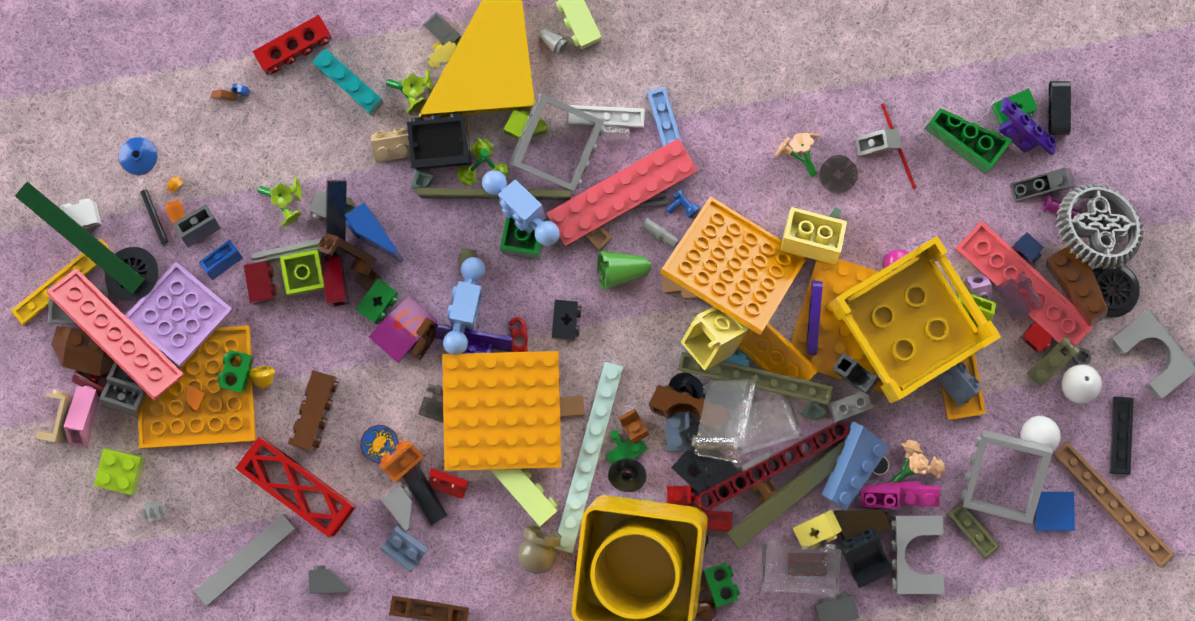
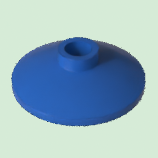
(144, 162)

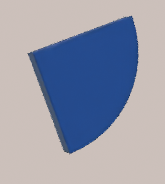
(241, 90)

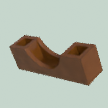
(668, 402)

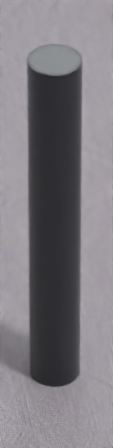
(154, 217)

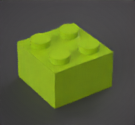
(302, 273)
(119, 471)

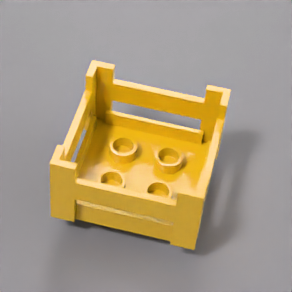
(914, 320)

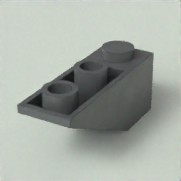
(1043, 184)

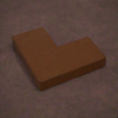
(427, 334)

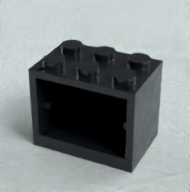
(439, 142)

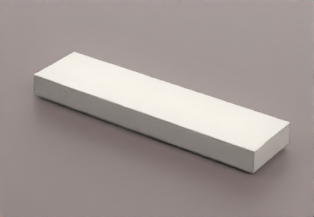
(610, 115)

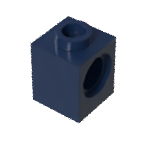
(1028, 248)

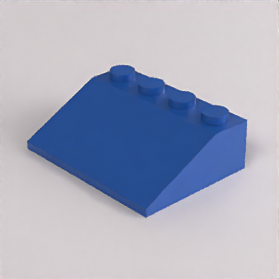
(366, 226)

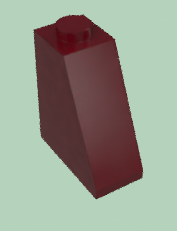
(334, 281)

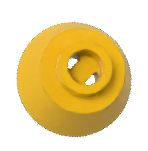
(262, 376)

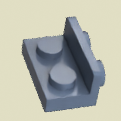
(674, 425)
(404, 549)

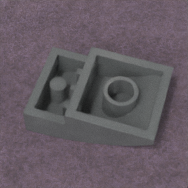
(122, 392)

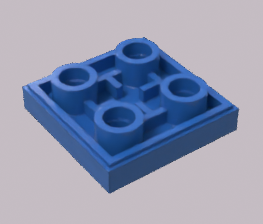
(1055, 512)

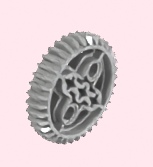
(1099, 226)

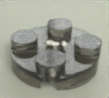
(845, 166)

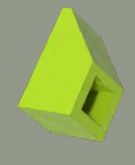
(517, 123)

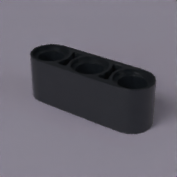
(1059, 108)

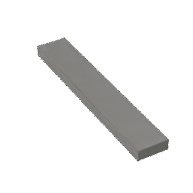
(244, 559)

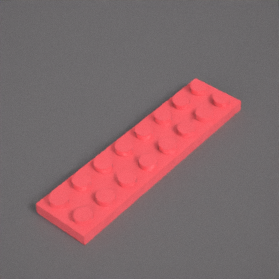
(622, 192)
(1000, 263)
(115, 334)

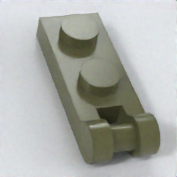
(1052, 362)

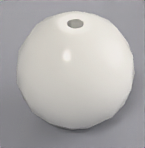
(1081, 384)
(1041, 431)

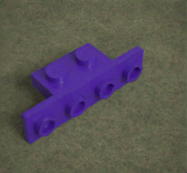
(1023, 130)
(478, 341)

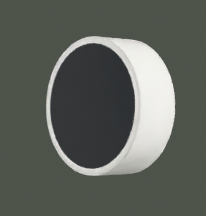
(882, 467)

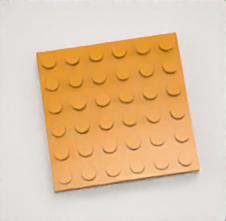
(733, 265)
(834, 334)
(501, 410)
(224, 413)

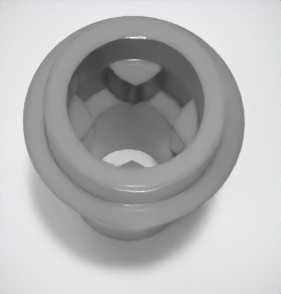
(553, 41)

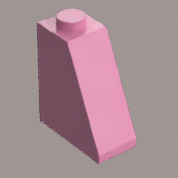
(81, 416)

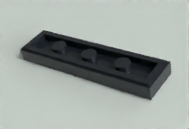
(336, 210)
(1121, 435)

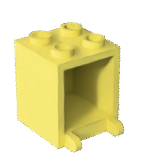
(713, 337)

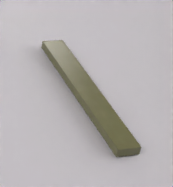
(464, 193)
(764, 380)
(786, 496)

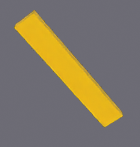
(39, 299)

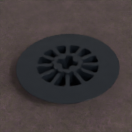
(137, 254)
(1133, 291)

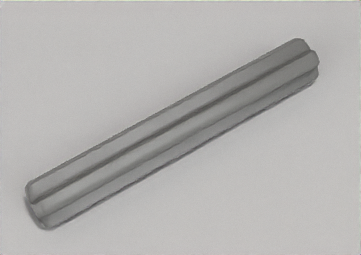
(276, 253)

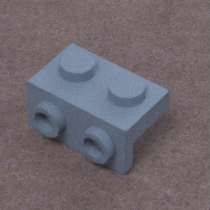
(959, 383)

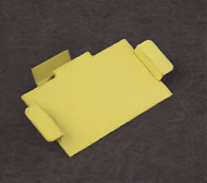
(441, 53)

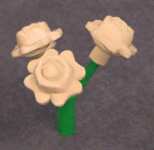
(918, 463)

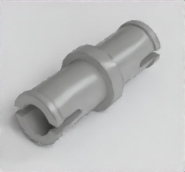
(660, 233)

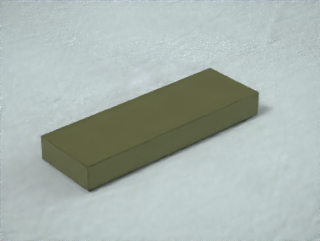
(973, 530)

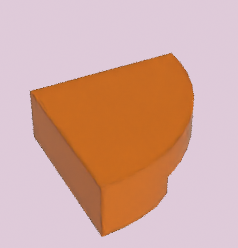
(194, 397)

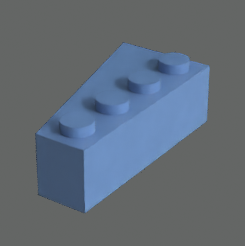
(854, 465)

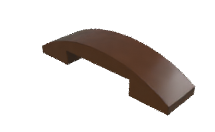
(427, 610)

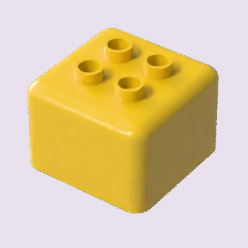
(639, 561)

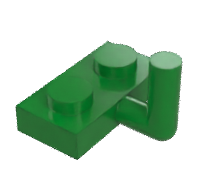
(625, 449)

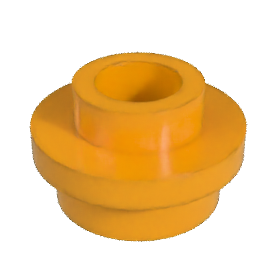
(174, 184)

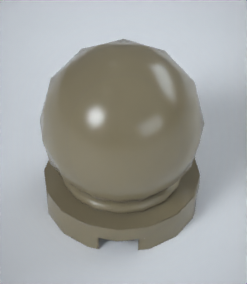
(538, 551)

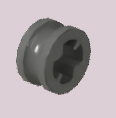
(1086, 360)

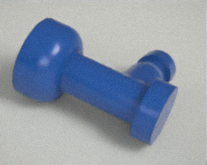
(681, 199)

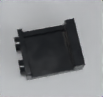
(865, 557)

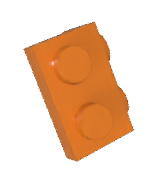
(401, 460)

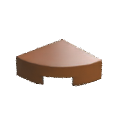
(217, 94)

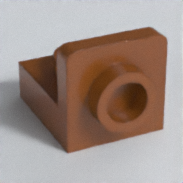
(633, 426)

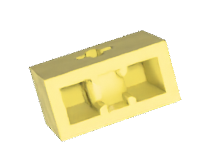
(825, 523)

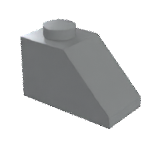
(878, 142)
(400, 505)

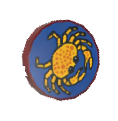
(378, 442)

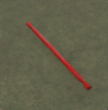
(900, 150)

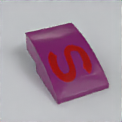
(398, 330)

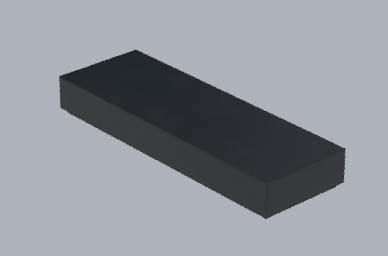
(425, 495)

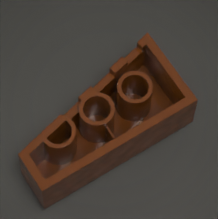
(1078, 284)
(314, 410)

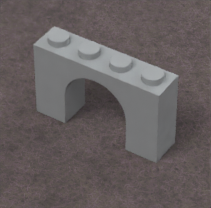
(1177, 366)
(906, 580)

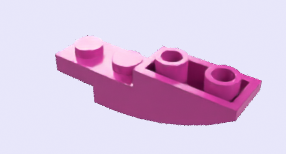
(900, 493)

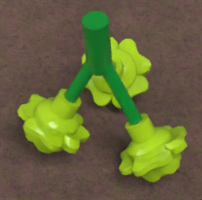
(482, 150)

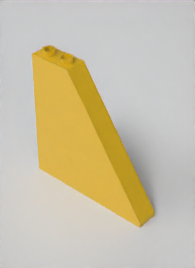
(488, 65)

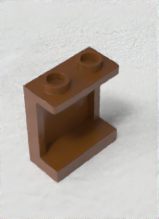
(363, 261)

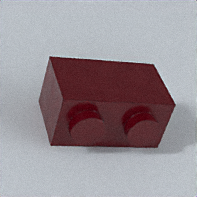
(259, 282)

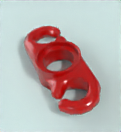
(521, 332)

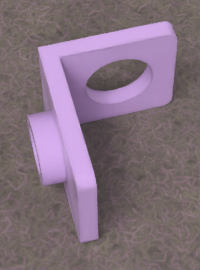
(981, 289)

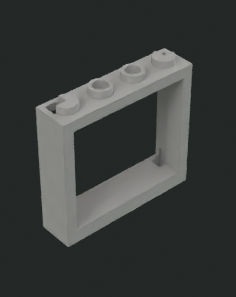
(529, 129)
(1013, 443)

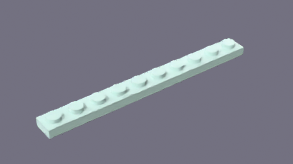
(588, 456)

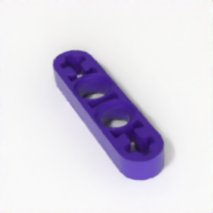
(814, 317)

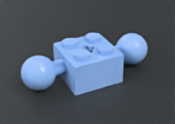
(521, 207)
(465, 306)

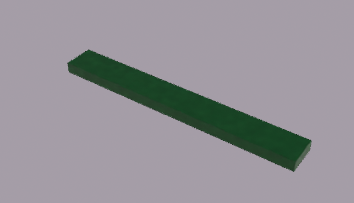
(80, 237)

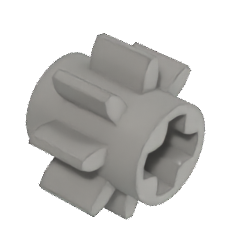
(153, 511)

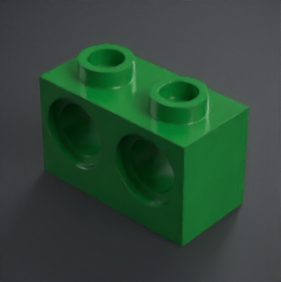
(241, 372)
(716, 586)

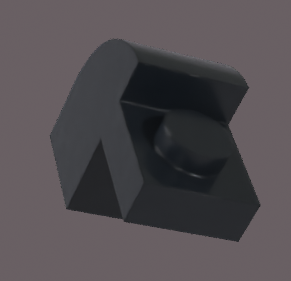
(855, 374)

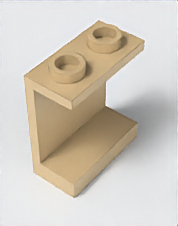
(58, 433)

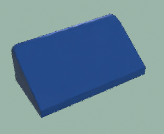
(220, 259)

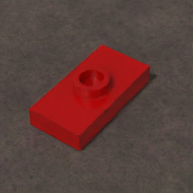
(719, 520)

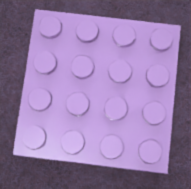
(179, 314)

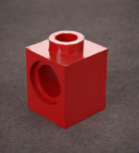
(1037, 337)

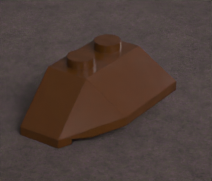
(80, 352)

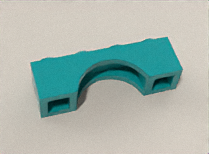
(348, 81)

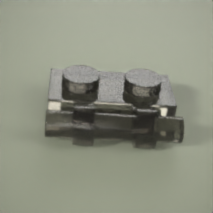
(432, 407)

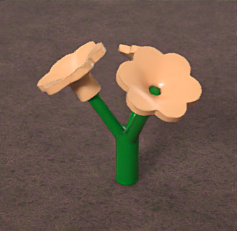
(800, 143)

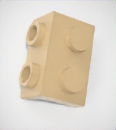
(390, 144)

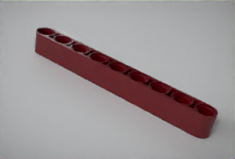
(780, 464)

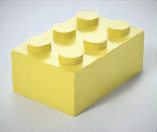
(813, 235)

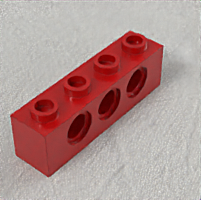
(281, 44)

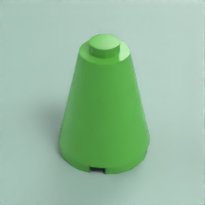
(620, 268)

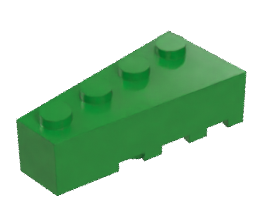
(968, 139)

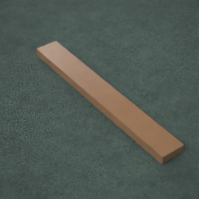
(1113, 504)

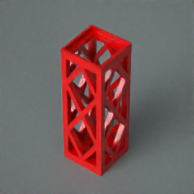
(254, 457)

